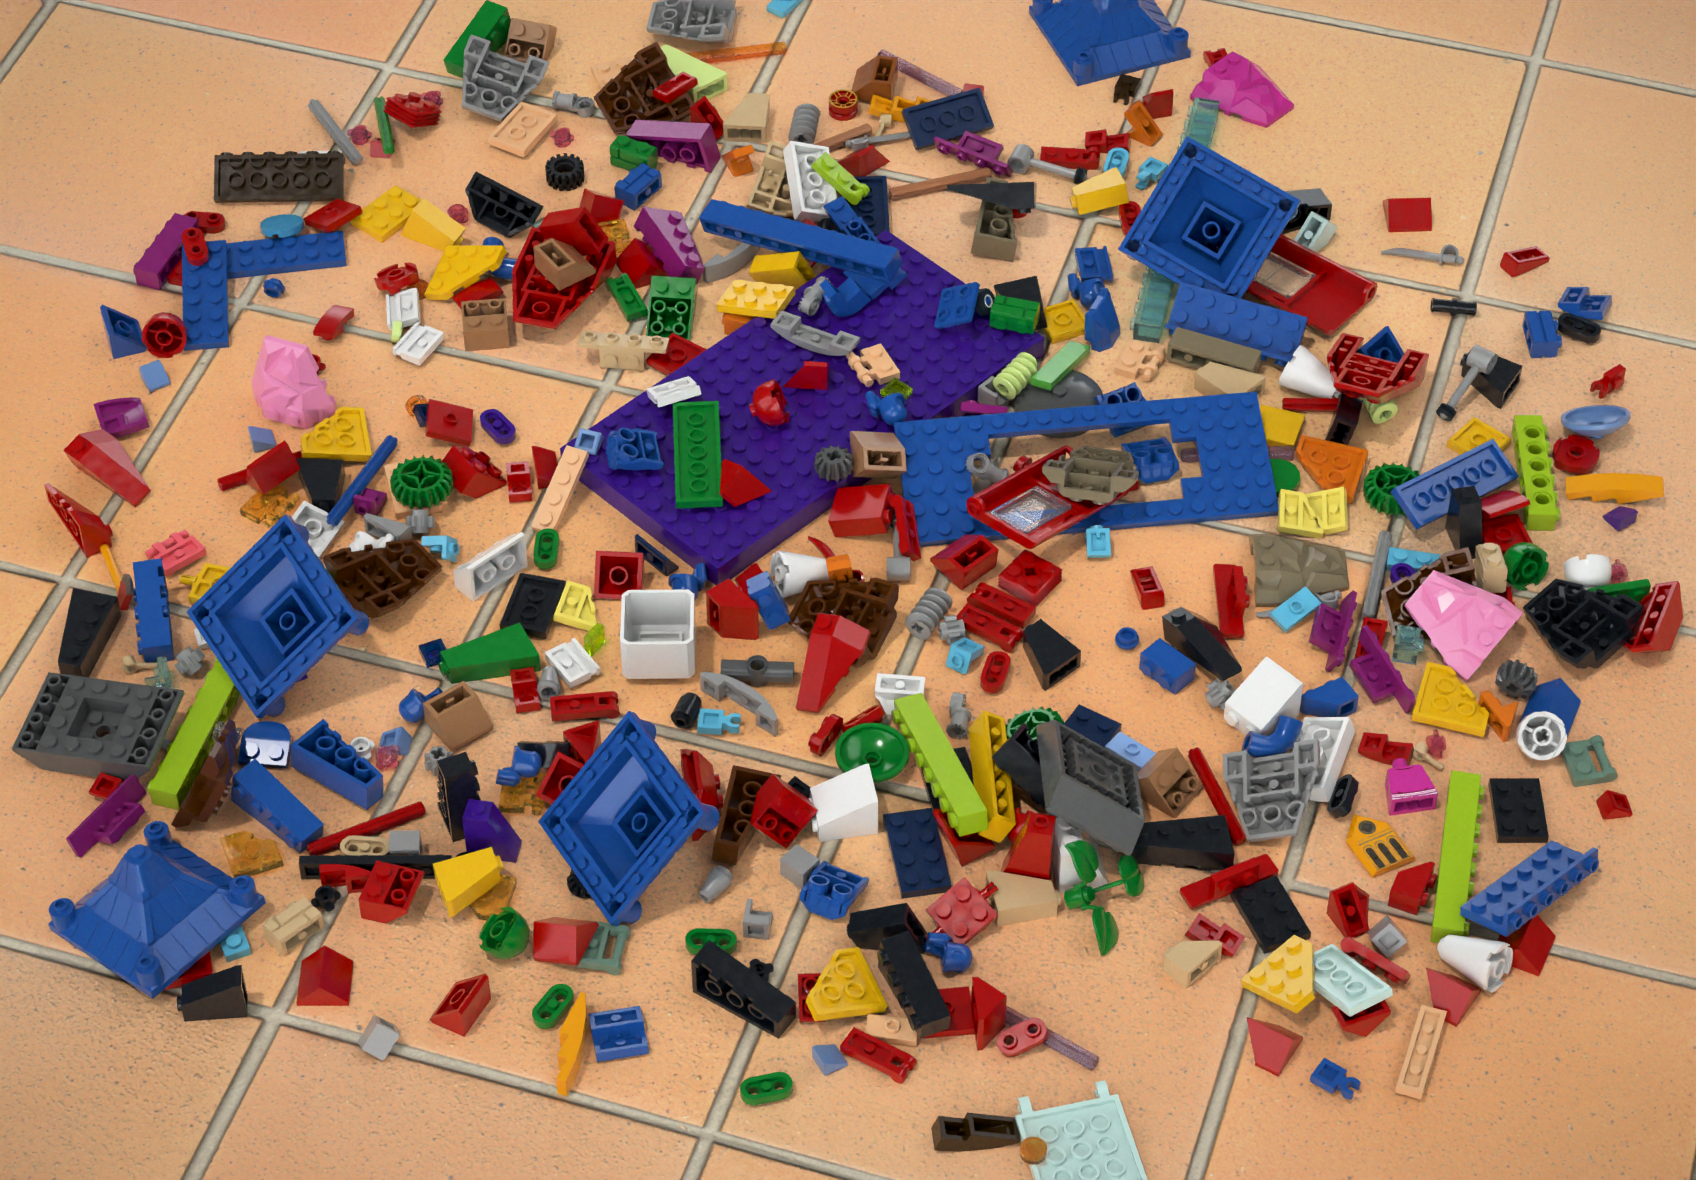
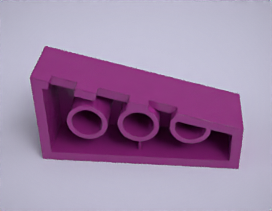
(679, 141)
(671, 242)

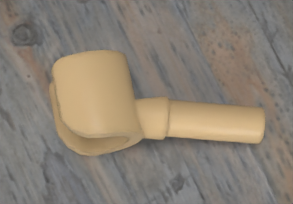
(885, 121)
(131, 666)
(1421, 754)

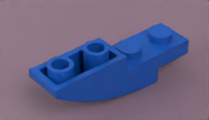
(847, 221)

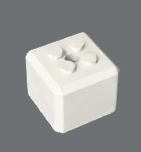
(658, 634)

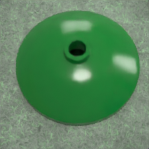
(874, 745)

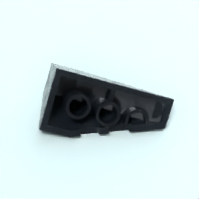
(1011, 195)
(1201, 642)

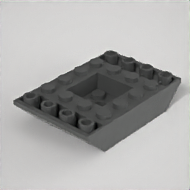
(75, 710)
(1090, 786)

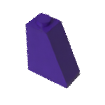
(488, 828)

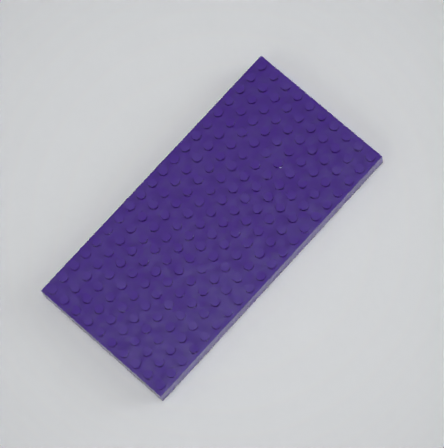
(937, 363)

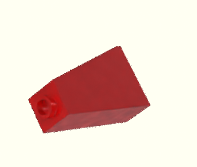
(1033, 848)

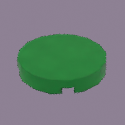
(1285, 475)

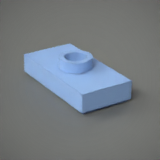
(1130, 750)

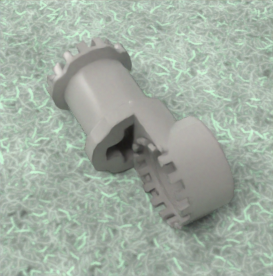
(574, 103)
(813, 297)
(987, 470)
(959, 717)

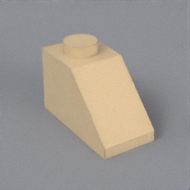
(1191, 960)

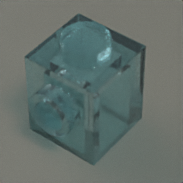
(1407, 644)

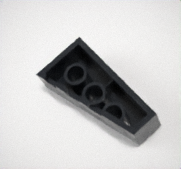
(1184, 842)

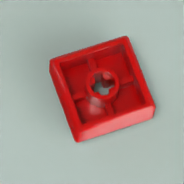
(412, 110)
(1030, 577)

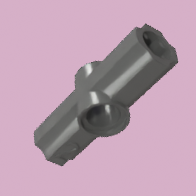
(758, 670)

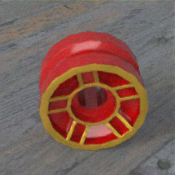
(843, 105)

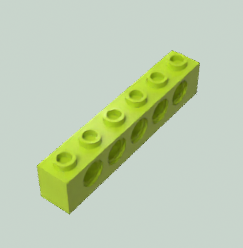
(1534, 472)

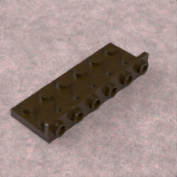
(278, 177)

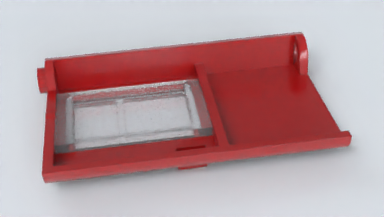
(1311, 286)
(1030, 506)

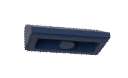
(654, 556)

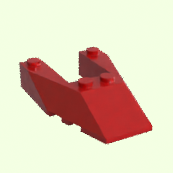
(538, 300)
(1370, 376)

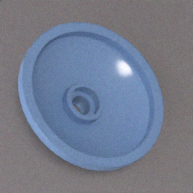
(1595, 420)

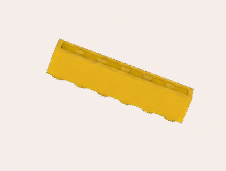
(990, 782)

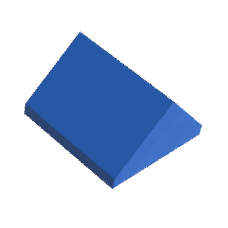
(122, 333)
(1383, 346)
(1556, 699)

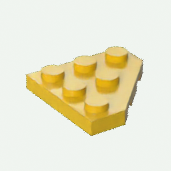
(462, 267)
(339, 437)
(1448, 702)
(1285, 975)
(845, 988)

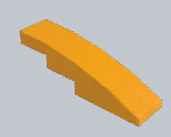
(881, 105)
(1622, 486)
(572, 1045)

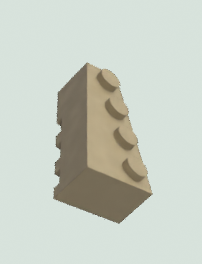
(995, 230)

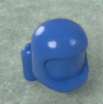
(1085, 291)
(889, 407)
(690, 582)
(412, 705)
(524, 764)
(953, 956)

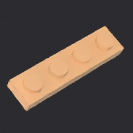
(560, 489)
(1421, 1052)

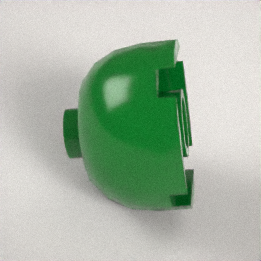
(1525, 565)
(505, 934)

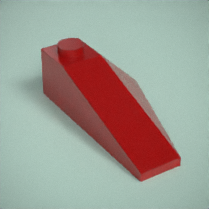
(109, 464)
(81, 523)
(830, 653)

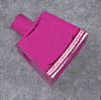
(1409, 789)

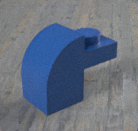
(846, 298)

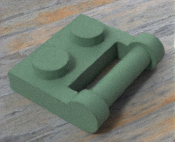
(1580, 765)
(595, 952)

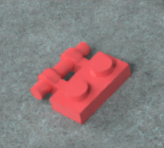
(176, 551)

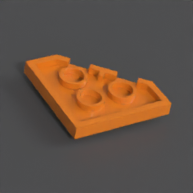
(1332, 463)

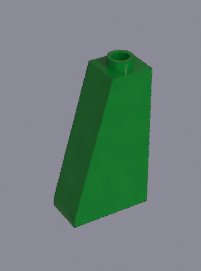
(490, 656)

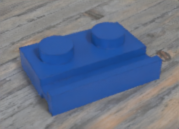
(1093, 263)

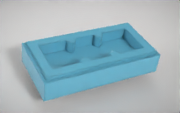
(782, 7)
(1295, 609)

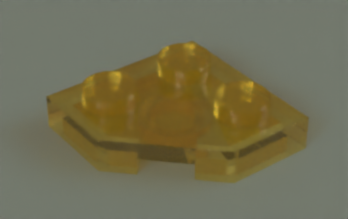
(250, 854)
(495, 898)

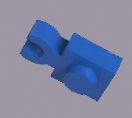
(1332, 1077)

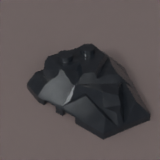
(1582, 623)

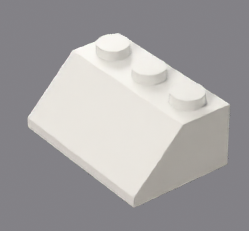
(492, 567)

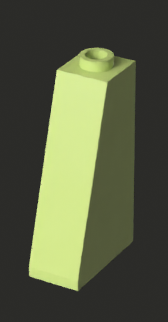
(710, 79)

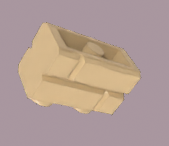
(1490, 568)
(292, 926)

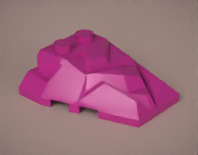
(1243, 90)

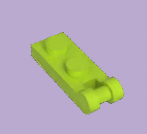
(840, 179)

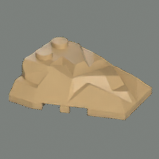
(771, 187)

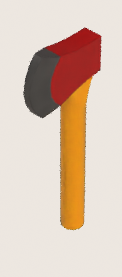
(123, 585)

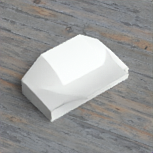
(896, 686)

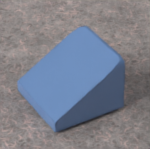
(154, 375)
(261, 438)
(589, 441)
(399, 737)
(828, 1058)

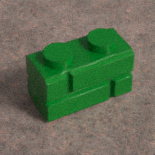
(631, 153)
(1014, 314)

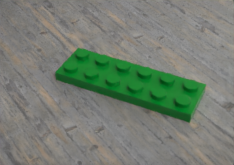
(697, 454)

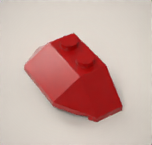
(1658, 621)
(701, 779)

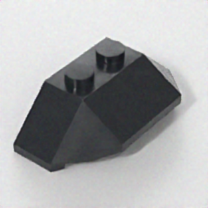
(500, 206)

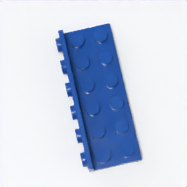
(1238, 321)
(1530, 887)

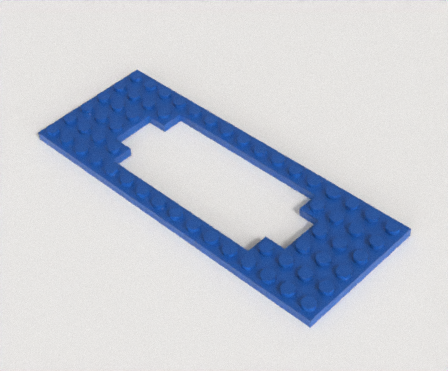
(1227, 437)

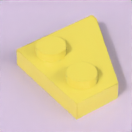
(1330, 509)
(1296, 515)
(576, 607)

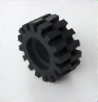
(569, 164)

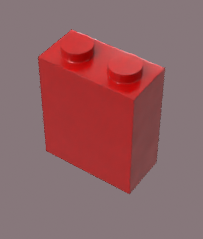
(575, 228)
(861, 510)

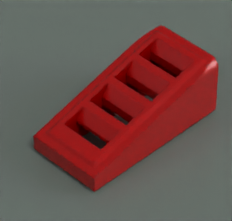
(1521, 260)
(1149, 589)

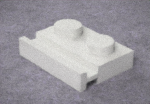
(403, 307)
(418, 343)
(673, 391)
(572, 663)

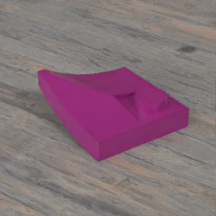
(973, 408)
(121, 416)

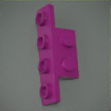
(977, 150)
(1331, 629)
(1378, 673)
(110, 818)

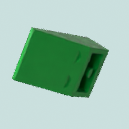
(671, 306)

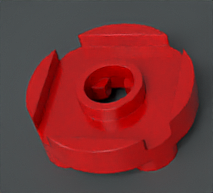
(394, 277)
(1565, 460)

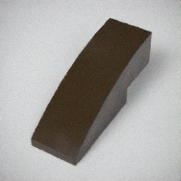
(974, 1132)

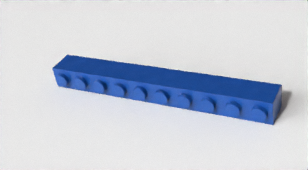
(792, 236)

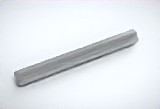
(335, 132)
(1376, 575)

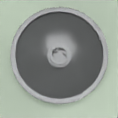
(1072, 391)

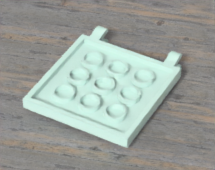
(1083, 1139)

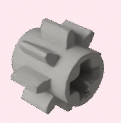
(420, 521)
(951, 629)
(189, 660)
(1219, 693)
(435, 754)

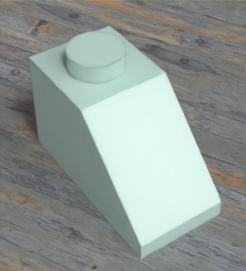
(1315, 232)

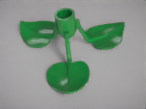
(1081, 895)

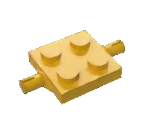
(203, 580)

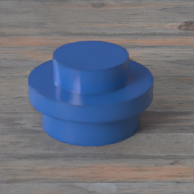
(273, 287)
(1127, 638)

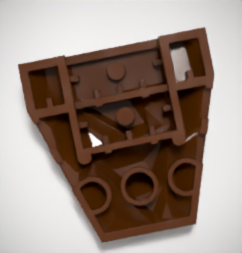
(631, 95)
(1452, 563)
(382, 578)
(863, 603)
(211, 781)

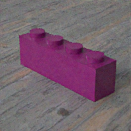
(163, 253)

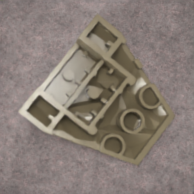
(1092, 474)
(1289, 565)

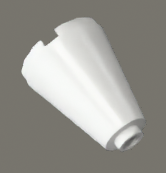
(1308, 375)
(794, 571)
(1477, 959)

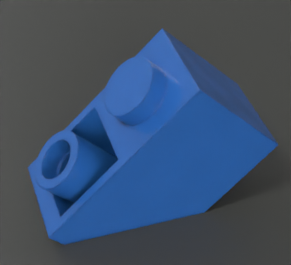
(1330, 700)

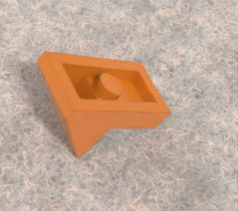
(1143, 126)
(739, 160)
(839, 568)
(1500, 717)

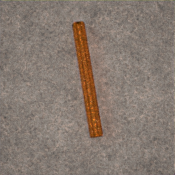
(740, 52)

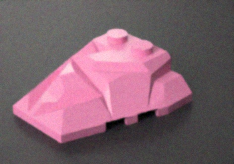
(288, 384)
(1461, 620)

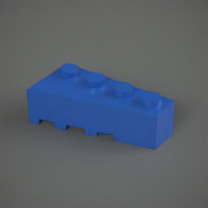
(336, 765)
(275, 806)

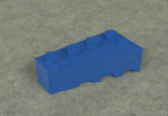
(152, 611)

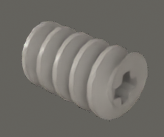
(804, 124)
(928, 613)

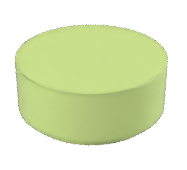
(396, 331)

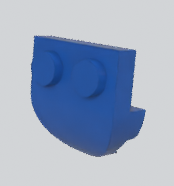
(267, 743)

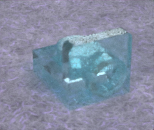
(161, 674)

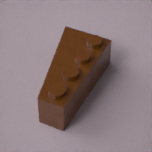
(734, 825)

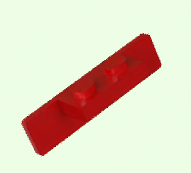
(1230, 599)
(1227, 880)

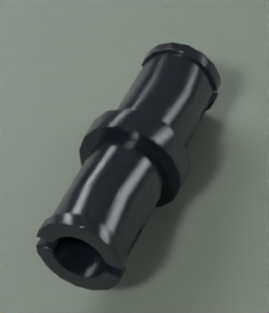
(1453, 306)

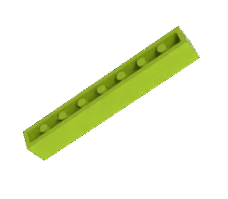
(193, 739)
(940, 765)
(1456, 854)

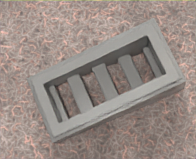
(384, 526)

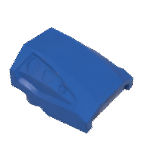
(1102, 322)
(1126, 394)
(633, 450)
(1153, 459)
(831, 891)

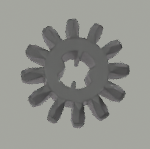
(833, 463)
(1516, 679)

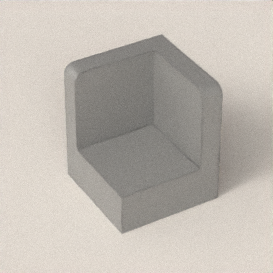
(989, 395)
(405, 842)
(798, 865)
(756, 923)
(1387, 936)
(378, 1037)

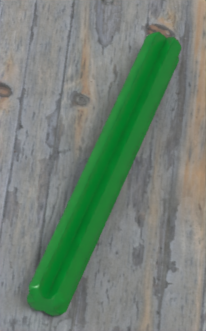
(384, 126)

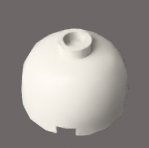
(1589, 572)
(1541, 735)

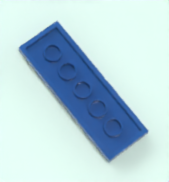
(285, 254)
(206, 299)
(1429, 494)

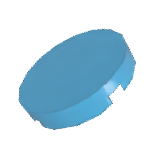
(283, 225)

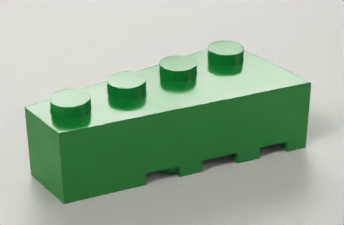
(489, 23)

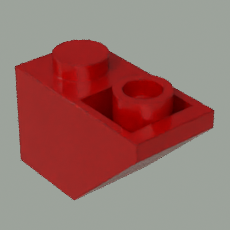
(1411, 888)

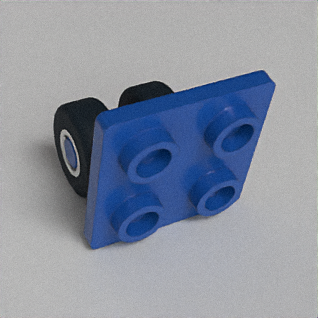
(961, 302)

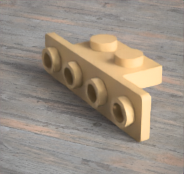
(622, 350)

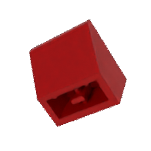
(473, 472)
(966, 559)
(732, 612)
(781, 811)
(389, 892)

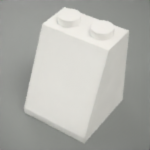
(1263, 698)
(845, 806)
(1063, 866)

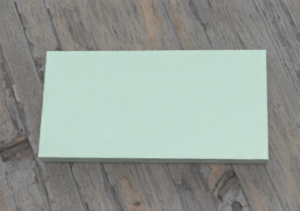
(1346, 981)

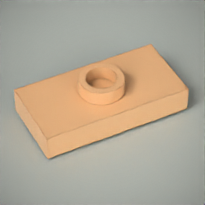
(891, 1030)

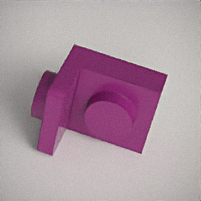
(369, 502)

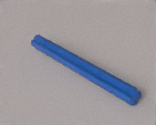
(362, 480)

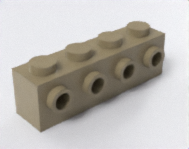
(1199, 349)

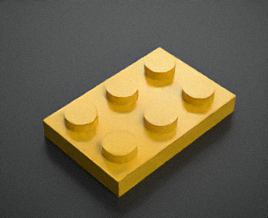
(386, 213)
(755, 299)

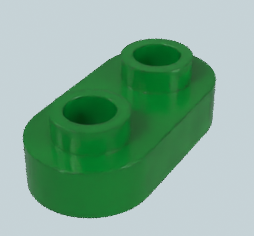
(546, 548)
(717, 936)
(551, 1007)
(765, 1087)

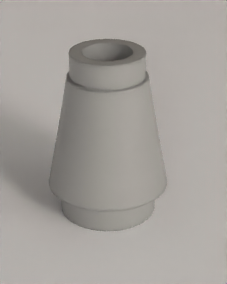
(549, 683)
(716, 882)

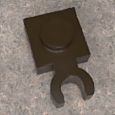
(1126, 87)

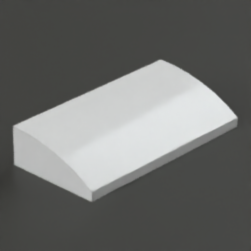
(806, 187)
(320, 532)
(1335, 739)

